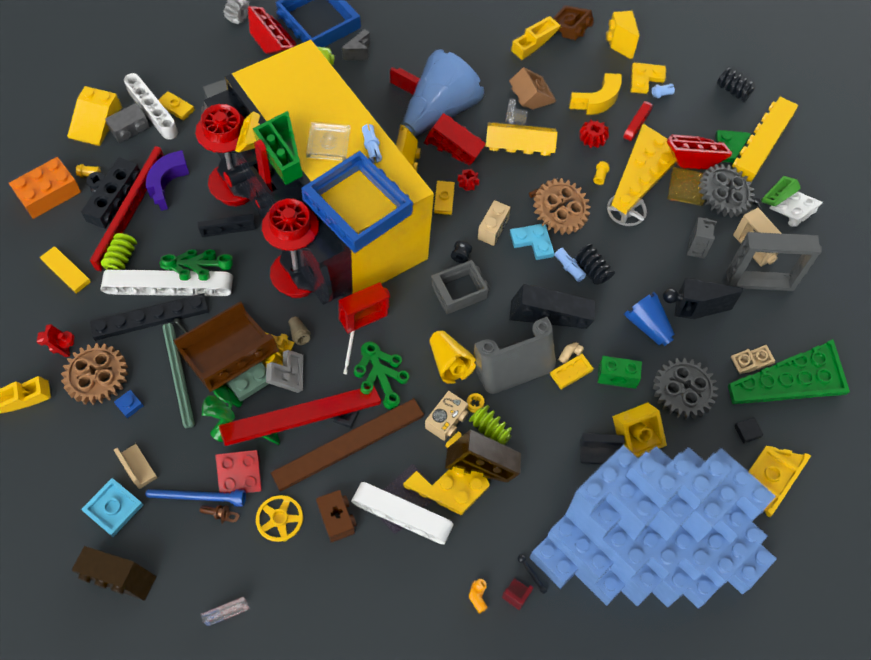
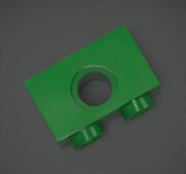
(619, 372)

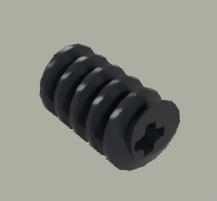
(735, 84)
(592, 265)

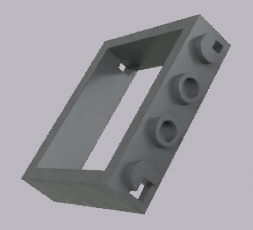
(772, 243)

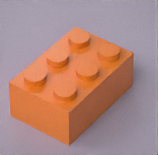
(45, 187)

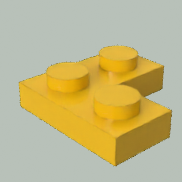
(644, 73)

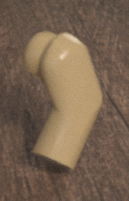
(569, 350)

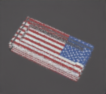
(225, 611)

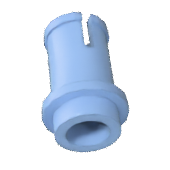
(659, 91)

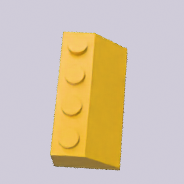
(521, 138)

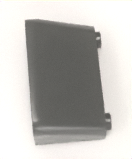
(517, 363)

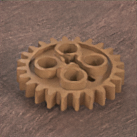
(569, 220)
(94, 373)

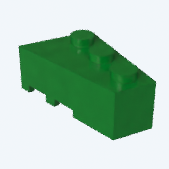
(280, 146)

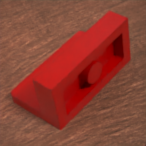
(403, 80)

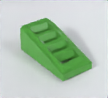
(784, 189)

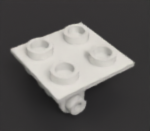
(797, 208)

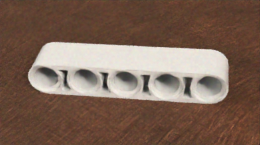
(151, 106)
(402, 513)

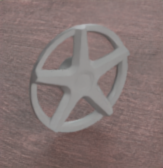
(632, 212)

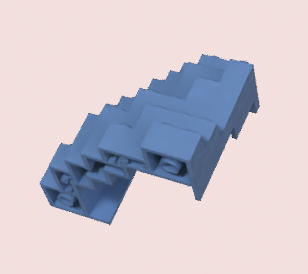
(661, 529)

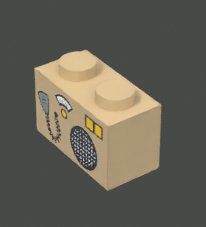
(493, 223)
(446, 416)

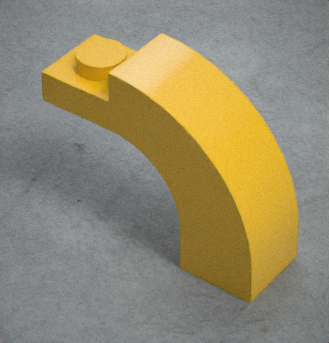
(599, 101)

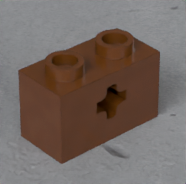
(340, 527)

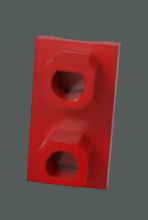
(56, 340)

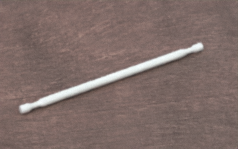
(349, 352)

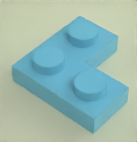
(537, 237)

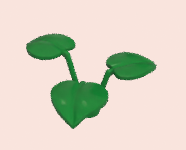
(216, 407)

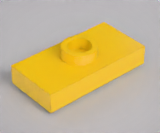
(176, 105)
(444, 197)
(571, 371)

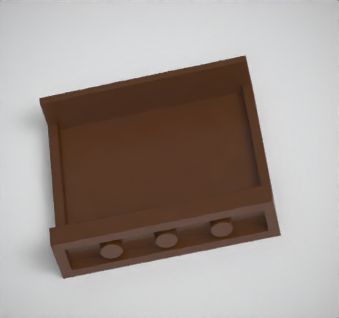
(225, 346)

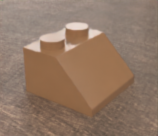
(531, 89)

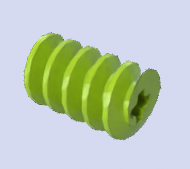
(118, 252)
(490, 425)

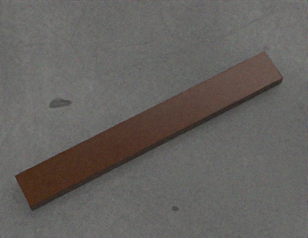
(346, 445)

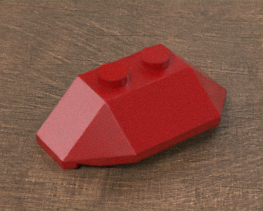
(268, 31)
(697, 151)

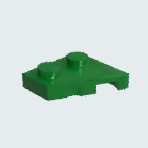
(734, 141)

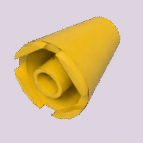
(451, 357)

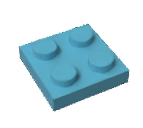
(112, 507)

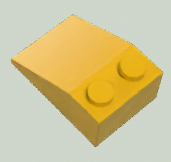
(90, 113)

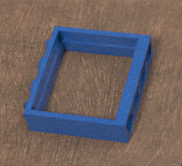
(324, 39)
(358, 161)

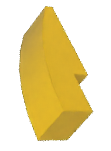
(534, 37)
(23, 395)

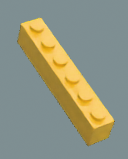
(765, 138)

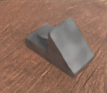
(357, 47)

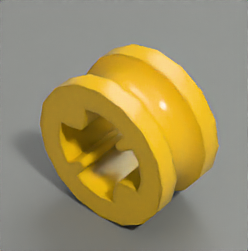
(475, 396)

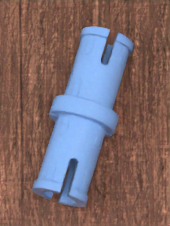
(371, 143)
(570, 265)

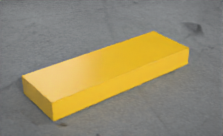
(65, 269)

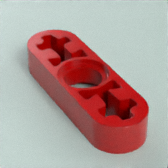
(638, 121)

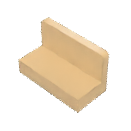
(136, 466)

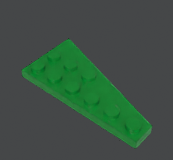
(800, 376)

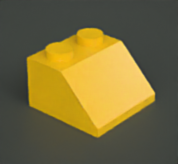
(623, 33)
(641, 429)

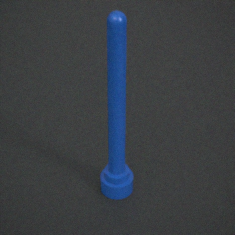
(236, 497)

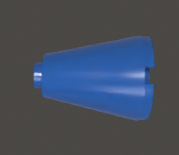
(651, 319)

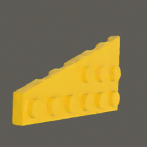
(645, 167)

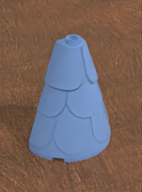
(444, 87)

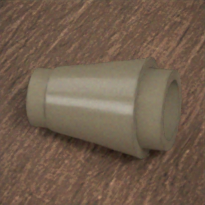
(299, 332)

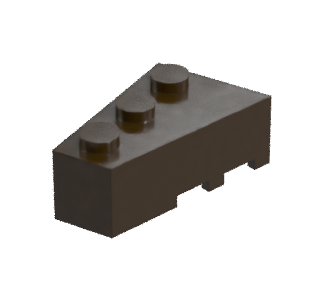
(484, 456)
(113, 572)

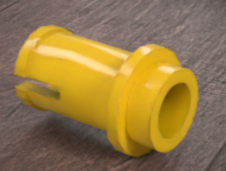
(82, 170)
(601, 171)

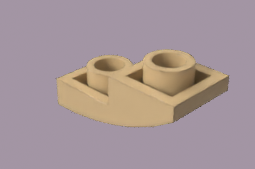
(753, 360)

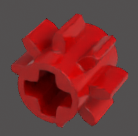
(468, 180)

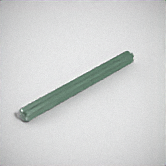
(178, 377)

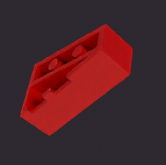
(454, 139)

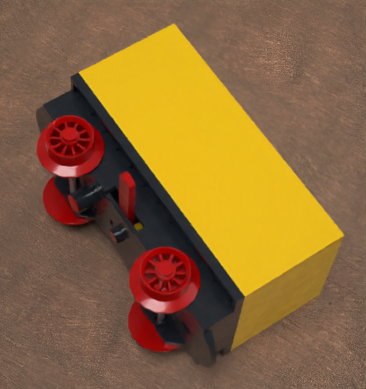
(312, 254)

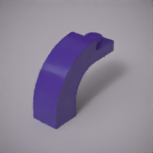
(161, 173)

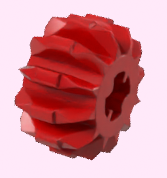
(594, 134)

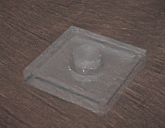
(328, 141)

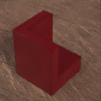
(517, 593)

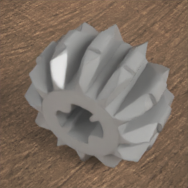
(236, 10)

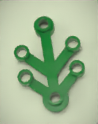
(194, 261)
(380, 371)

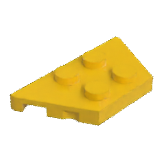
(777, 472)

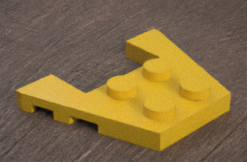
(452, 490)

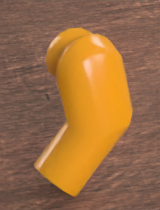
(476, 594)

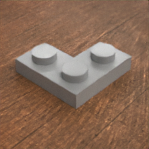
(289, 375)

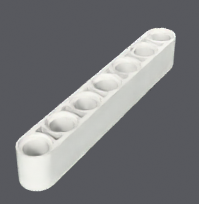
(164, 283)

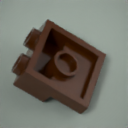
(573, 21)

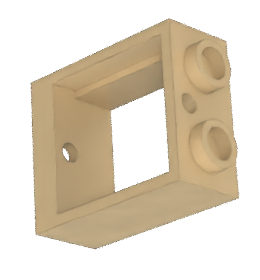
(760, 223)

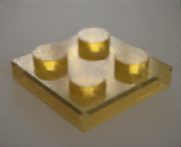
(685, 187)

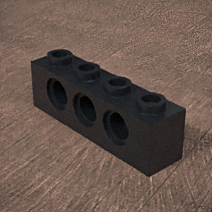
(111, 193)

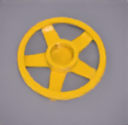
(279, 518)

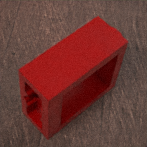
(364, 307)

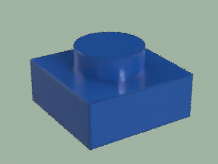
(128, 404)

